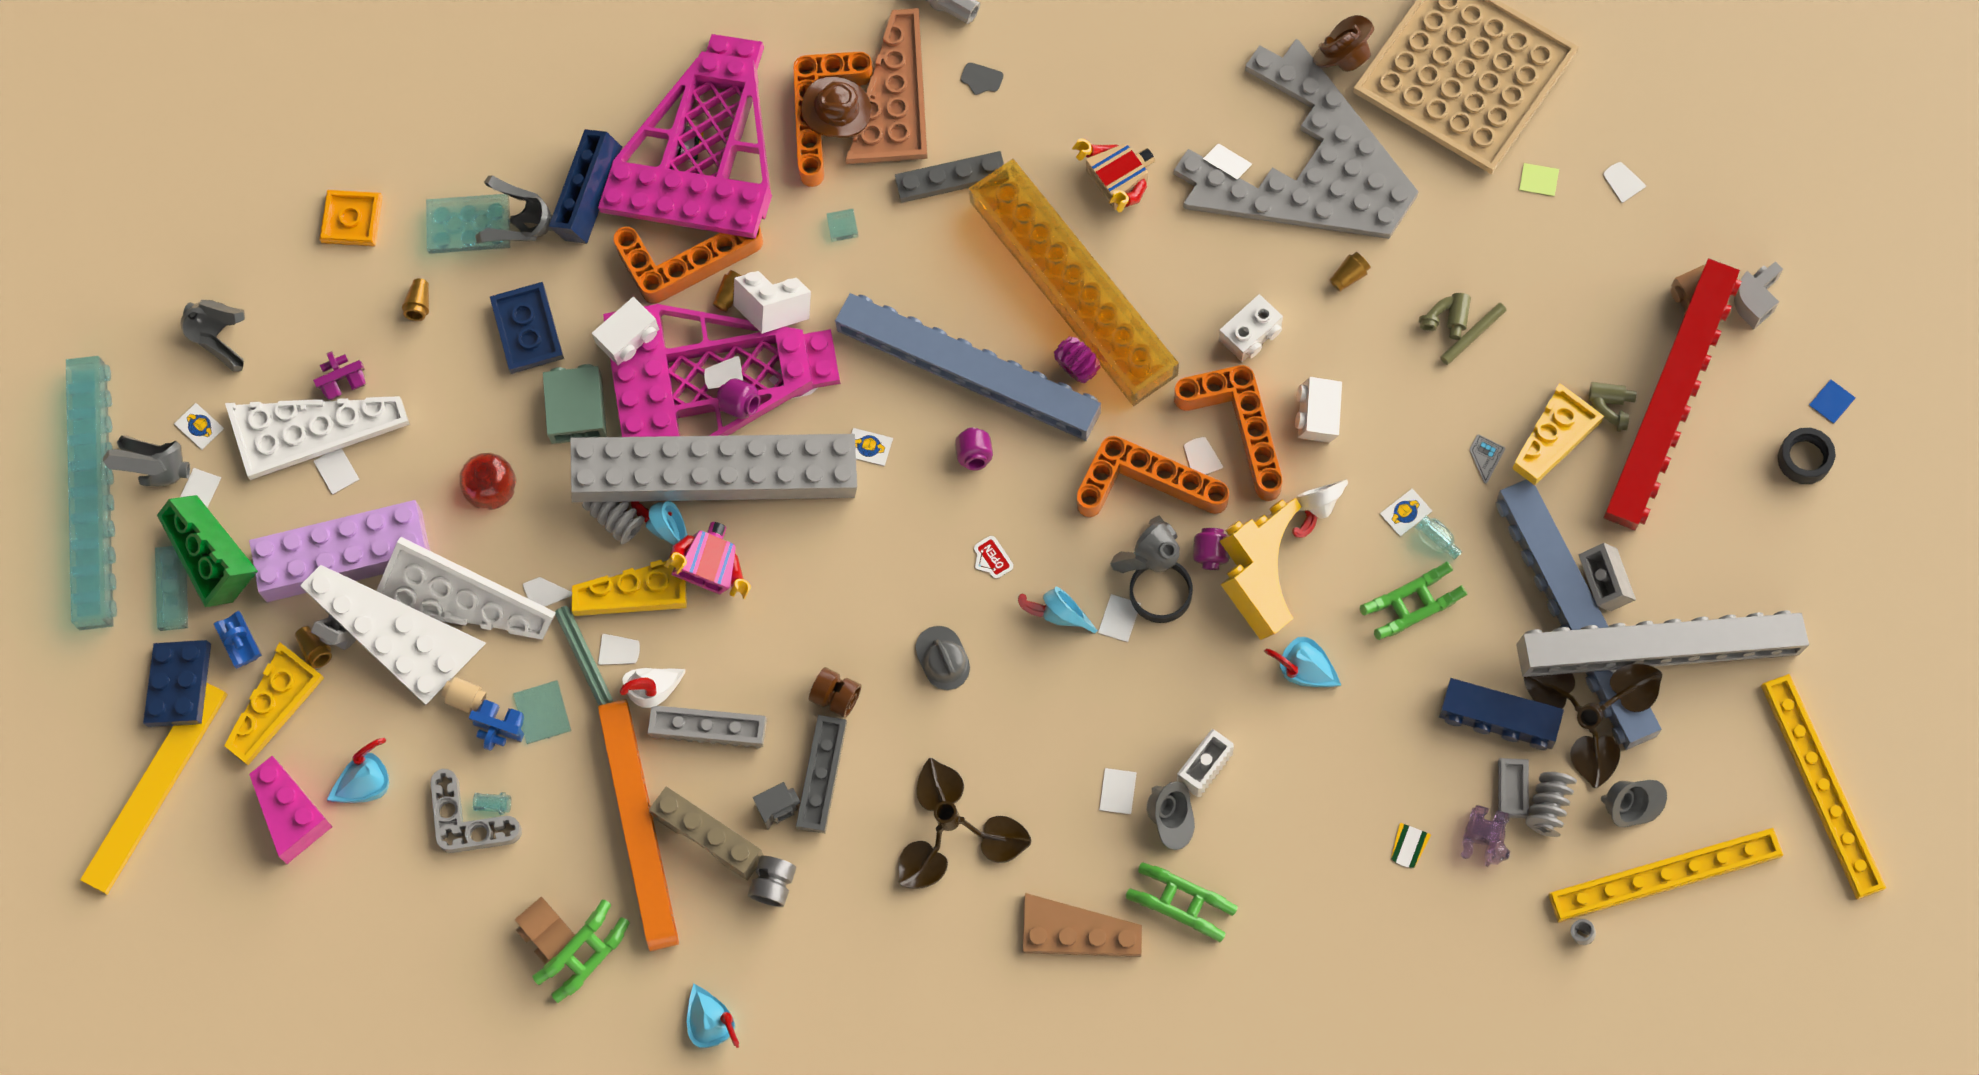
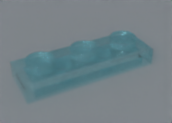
(170, 590)

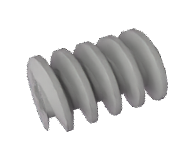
(616, 518)
(1548, 802)

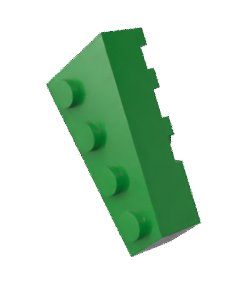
(206, 551)

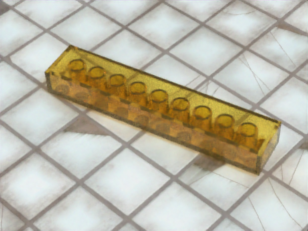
(1073, 282)

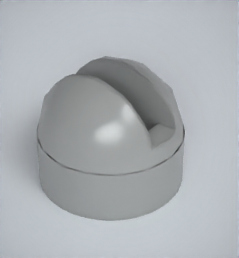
(1585, 927)

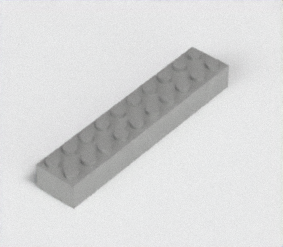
(713, 467)

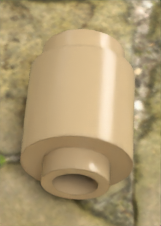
(463, 695)

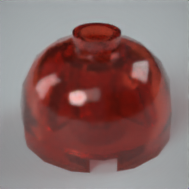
(487, 481)

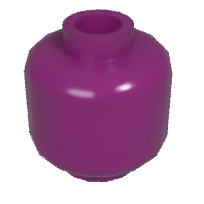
(738, 398)
(973, 448)
(1209, 550)

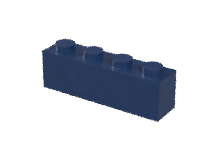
(584, 186)
(1501, 714)

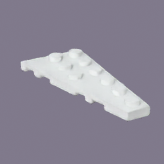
(300, 430)
(404, 640)

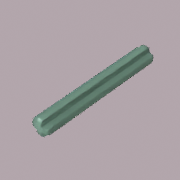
(583, 655)

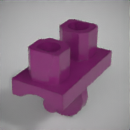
(328, 382)

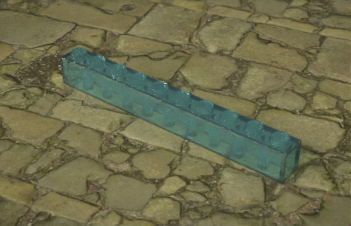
(90, 494)

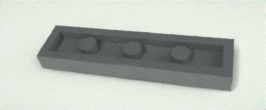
(946, 176)
(821, 774)

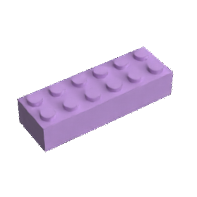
(350, 545)

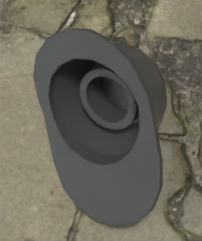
(942, 657)
(1635, 802)
(1172, 813)

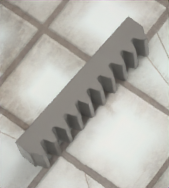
(707, 726)

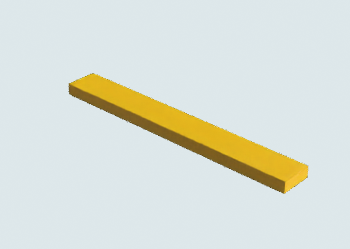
(1823, 787)
(149, 796)
(1665, 875)

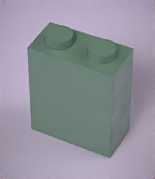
(574, 403)

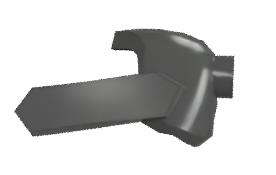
(534, 212)
(205, 321)
(160, 463)
(1153, 550)

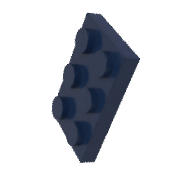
(526, 327)
(177, 683)

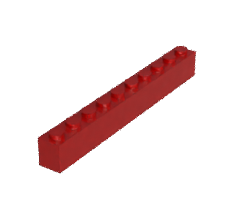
(1671, 395)

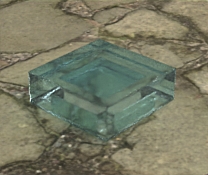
(842, 225)

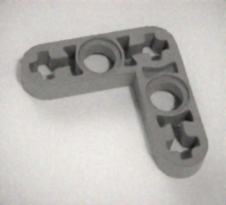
(456, 825)

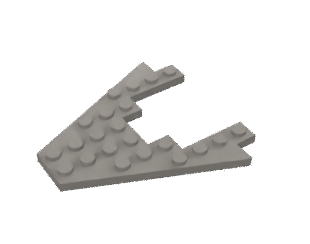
(1345, 185)

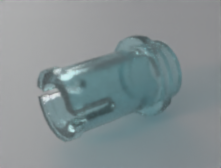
(492, 802)

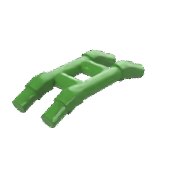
(1420, 586)
(1190, 917)
(566, 955)

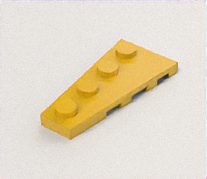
(1556, 434)
(631, 591)
(279, 694)

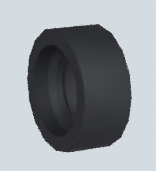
(1812, 436)

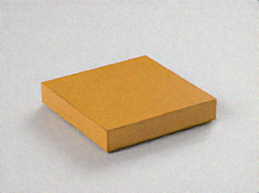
(351, 218)

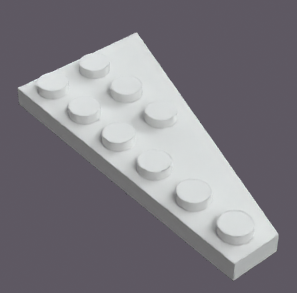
(457, 594)

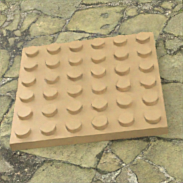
(1466, 74)

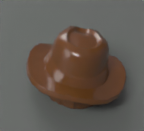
(1346, 44)
(836, 107)

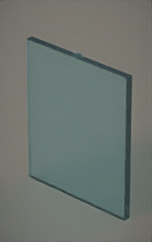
(542, 712)

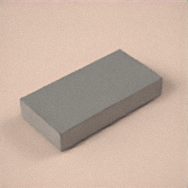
(1513, 787)

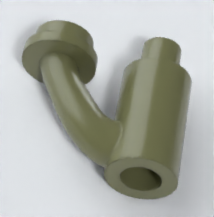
(1458, 314)
(1612, 394)

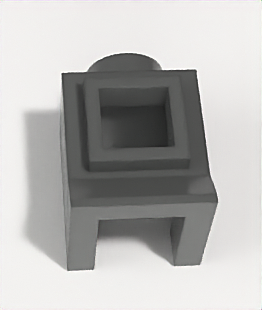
(776, 804)

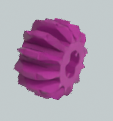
(1077, 359)

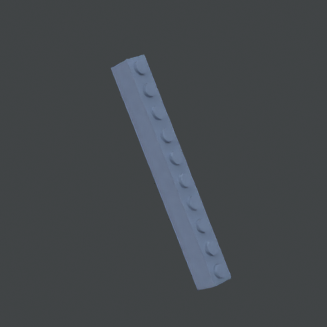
(968, 366)
(1567, 597)

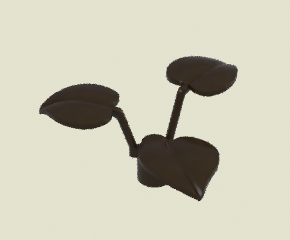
(1598, 756)
(937, 792)

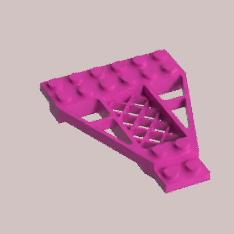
(687, 197)
(645, 382)

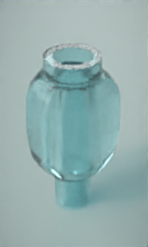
(1437, 536)

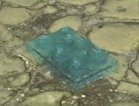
(457, 220)

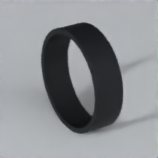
(1162, 618)

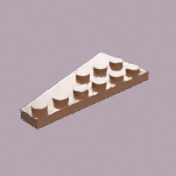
(896, 97)

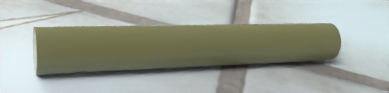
(1473, 333)

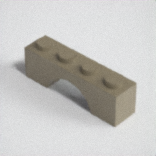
(707, 832)

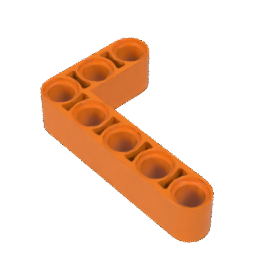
(820, 65)
(682, 262)
(1246, 420)
(1147, 475)

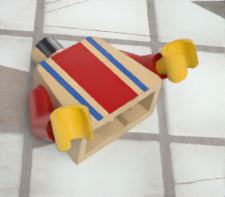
(1116, 171)

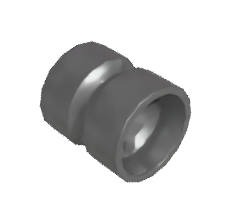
(772, 881)

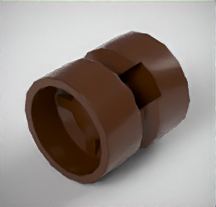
(837, 693)

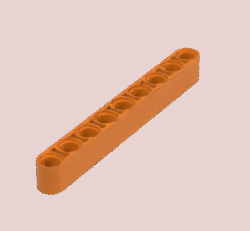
(638, 825)

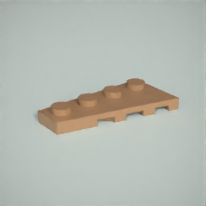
(1070, 930)

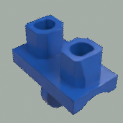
(237, 640)
(485, 719)

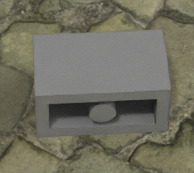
(1607, 577)

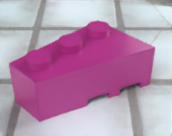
(287, 810)

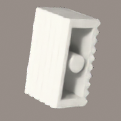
(1205, 763)

